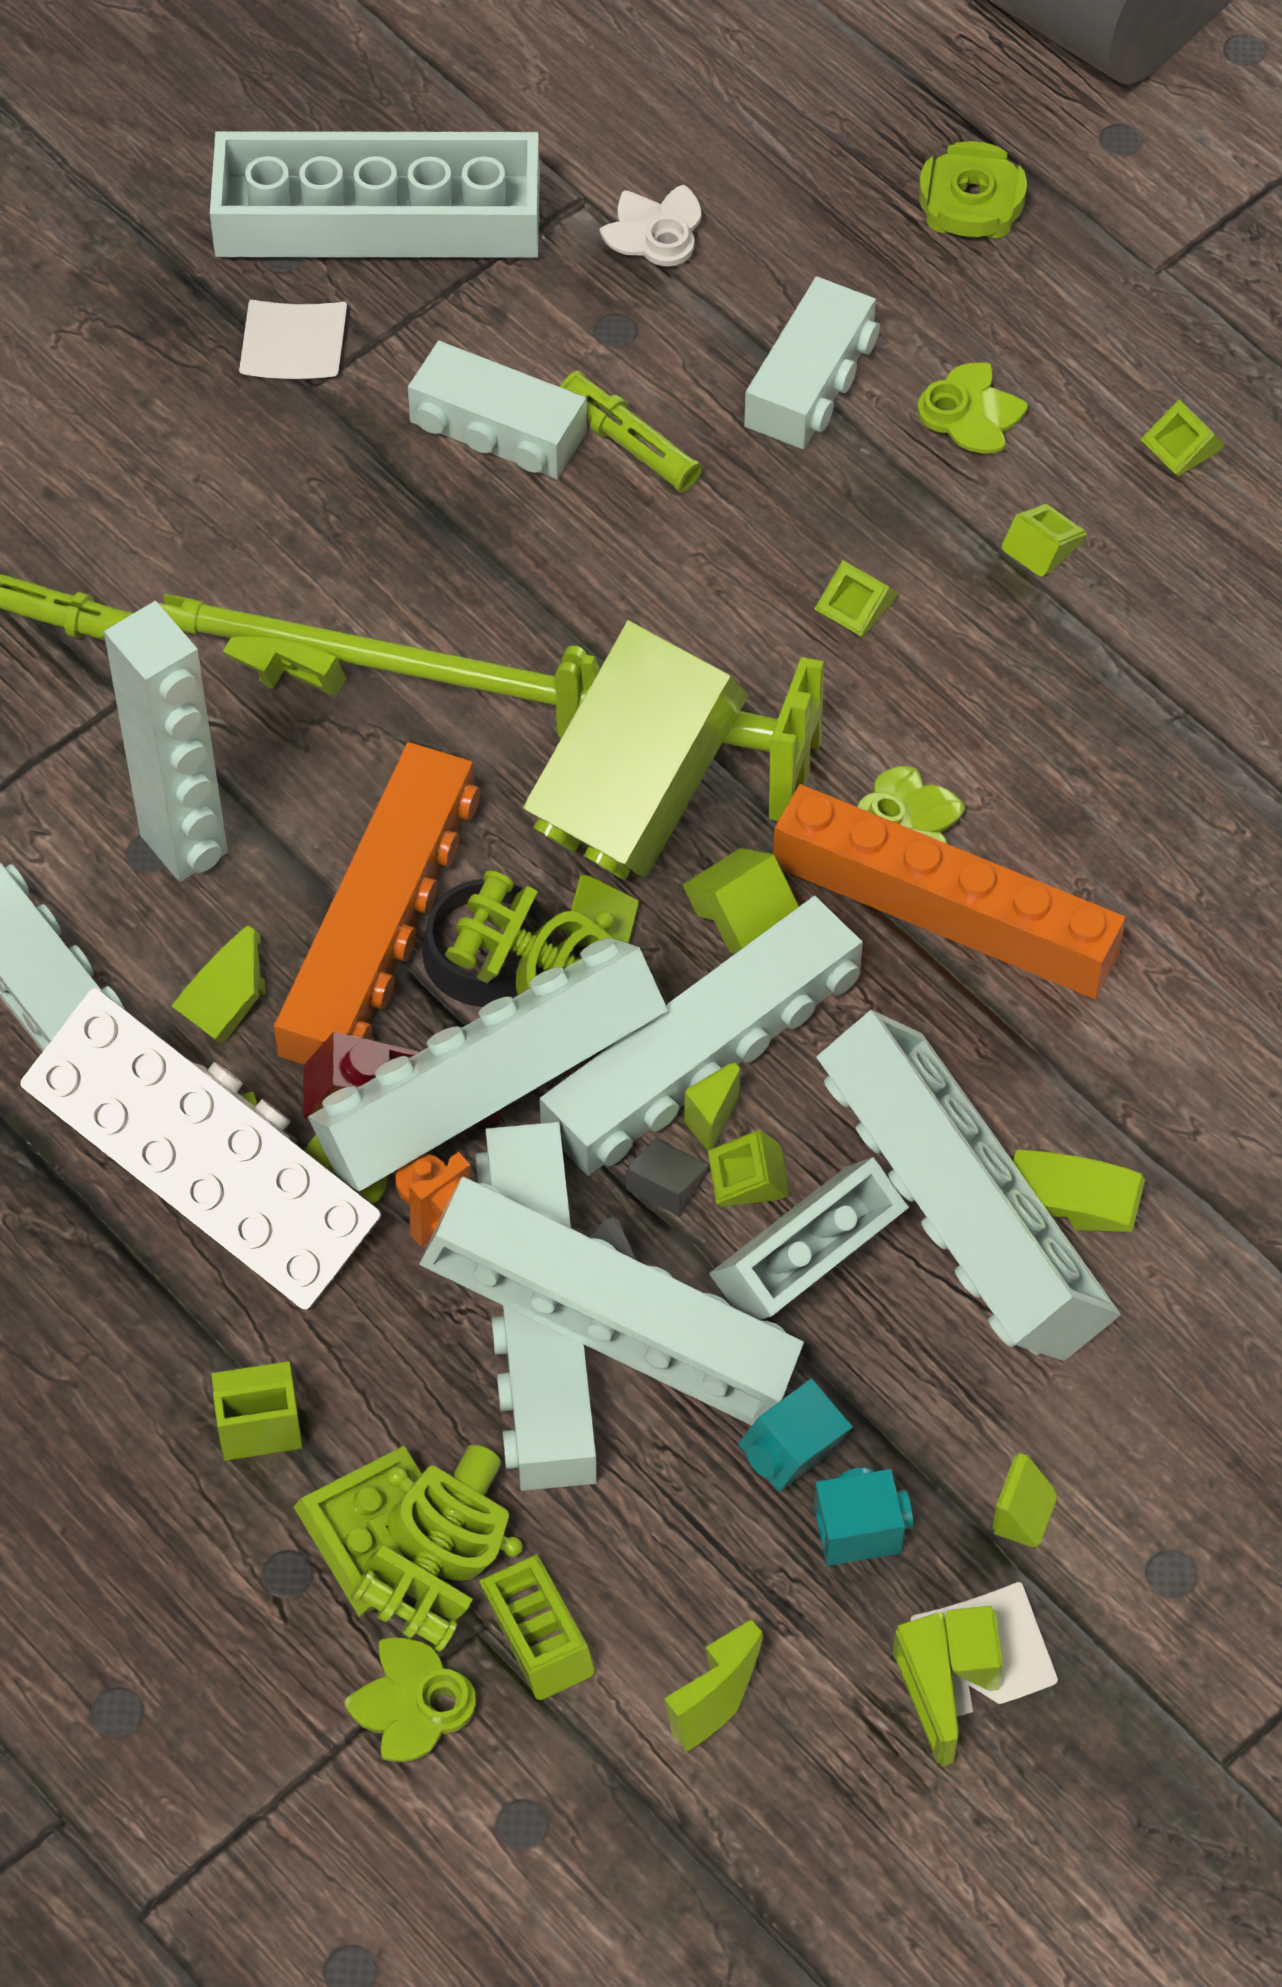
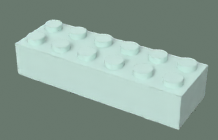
(375, 194)
(966, 1188)

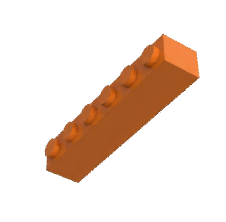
(948, 891)
(379, 902)

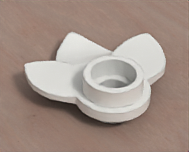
(654, 229)

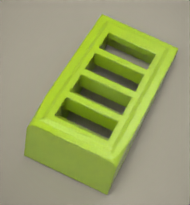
(553, 1662)
(926, 1669)

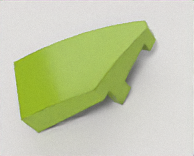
(274, 656)
(225, 987)
(715, 1696)

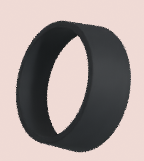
(458, 983)

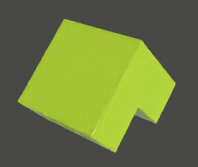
(742, 896)
(256, 1411)

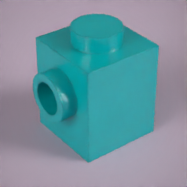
(794, 1435)
(861, 1515)

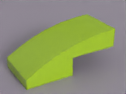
(1083, 1189)

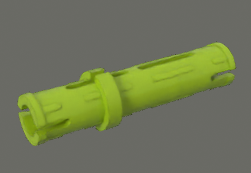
(674, 467)
(75, 613)

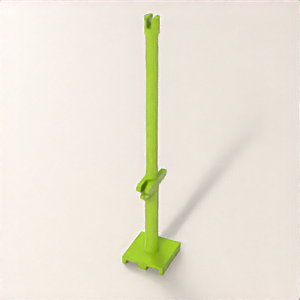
(785, 738)

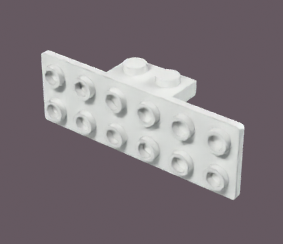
(202, 1147)

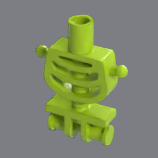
(511, 937)
(433, 1526)

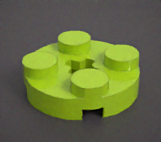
(968, 214)

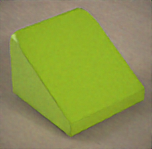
(1181, 439)
(1042, 539)
(855, 599)
(595, 896)
(711, 1104)
(748, 1170)
(1024, 1503)
(975, 1645)

